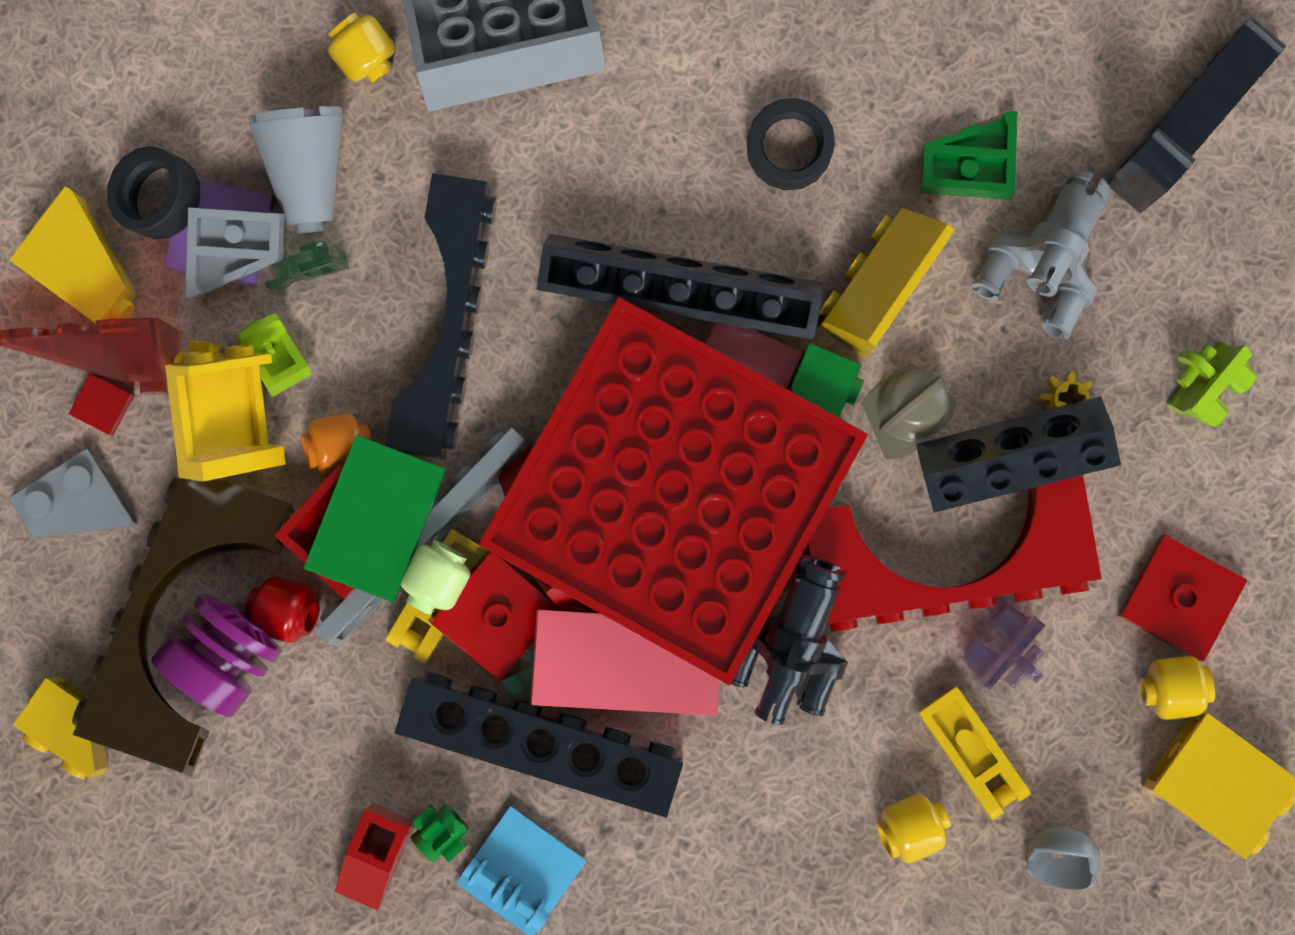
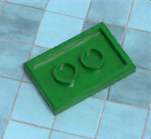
(375, 518)

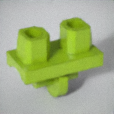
(1207, 377)

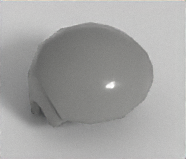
(1074, 871)

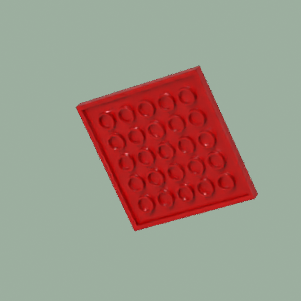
(673, 490)

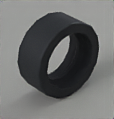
(790, 109)
(126, 184)

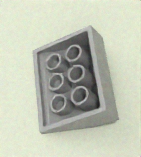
(499, 46)

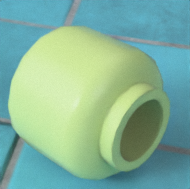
(435, 577)

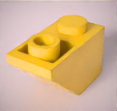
(50, 727)

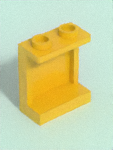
(220, 414)
(1222, 784)

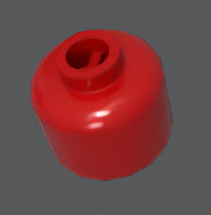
(283, 609)

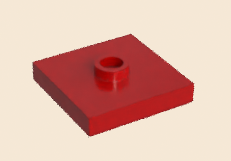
(1182, 598)
(493, 615)

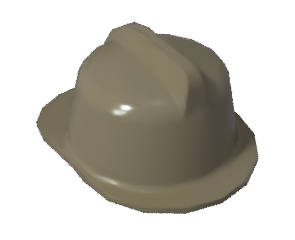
(908, 410)

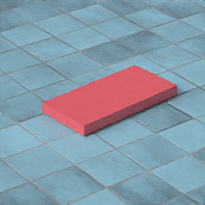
(602, 665)

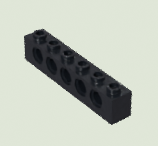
(680, 286)
(422, 722)

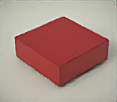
(101, 404)

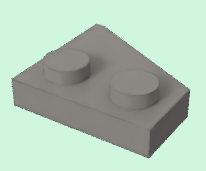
(230, 246)
(72, 500)

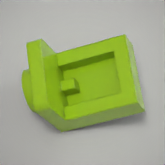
(287, 363)

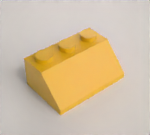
(884, 279)

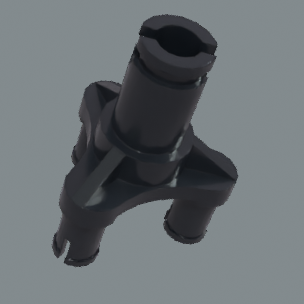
(796, 644)

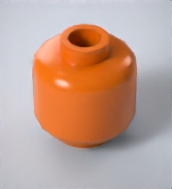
(330, 441)

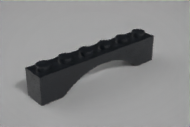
(424, 411)

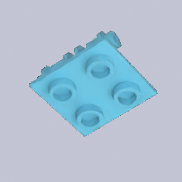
(521, 872)

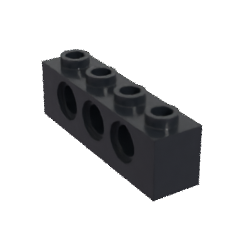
(1018, 454)

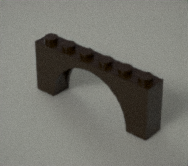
(124, 702)

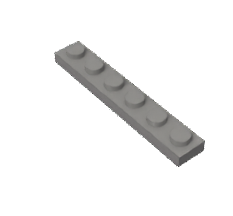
(468, 490)

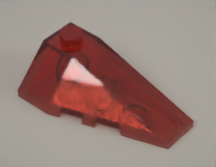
(115, 349)

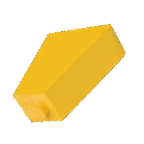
(76, 260)

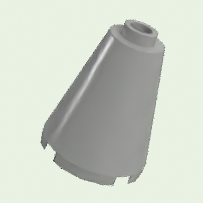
(301, 161)

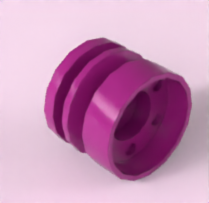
(212, 661)

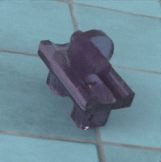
(991, 665)

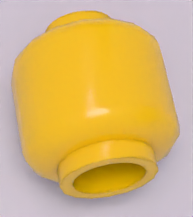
(361, 48)
(1178, 687)
(913, 828)

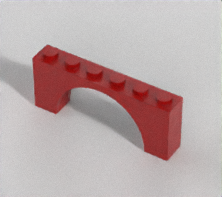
(1051, 551)

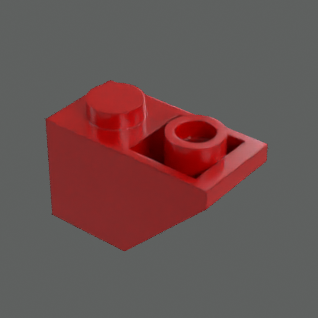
(373, 855)

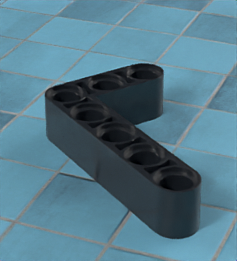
(1172, 142)

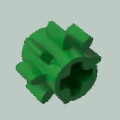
(439, 833)

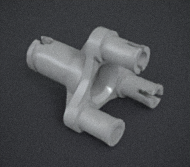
(1051, 254)

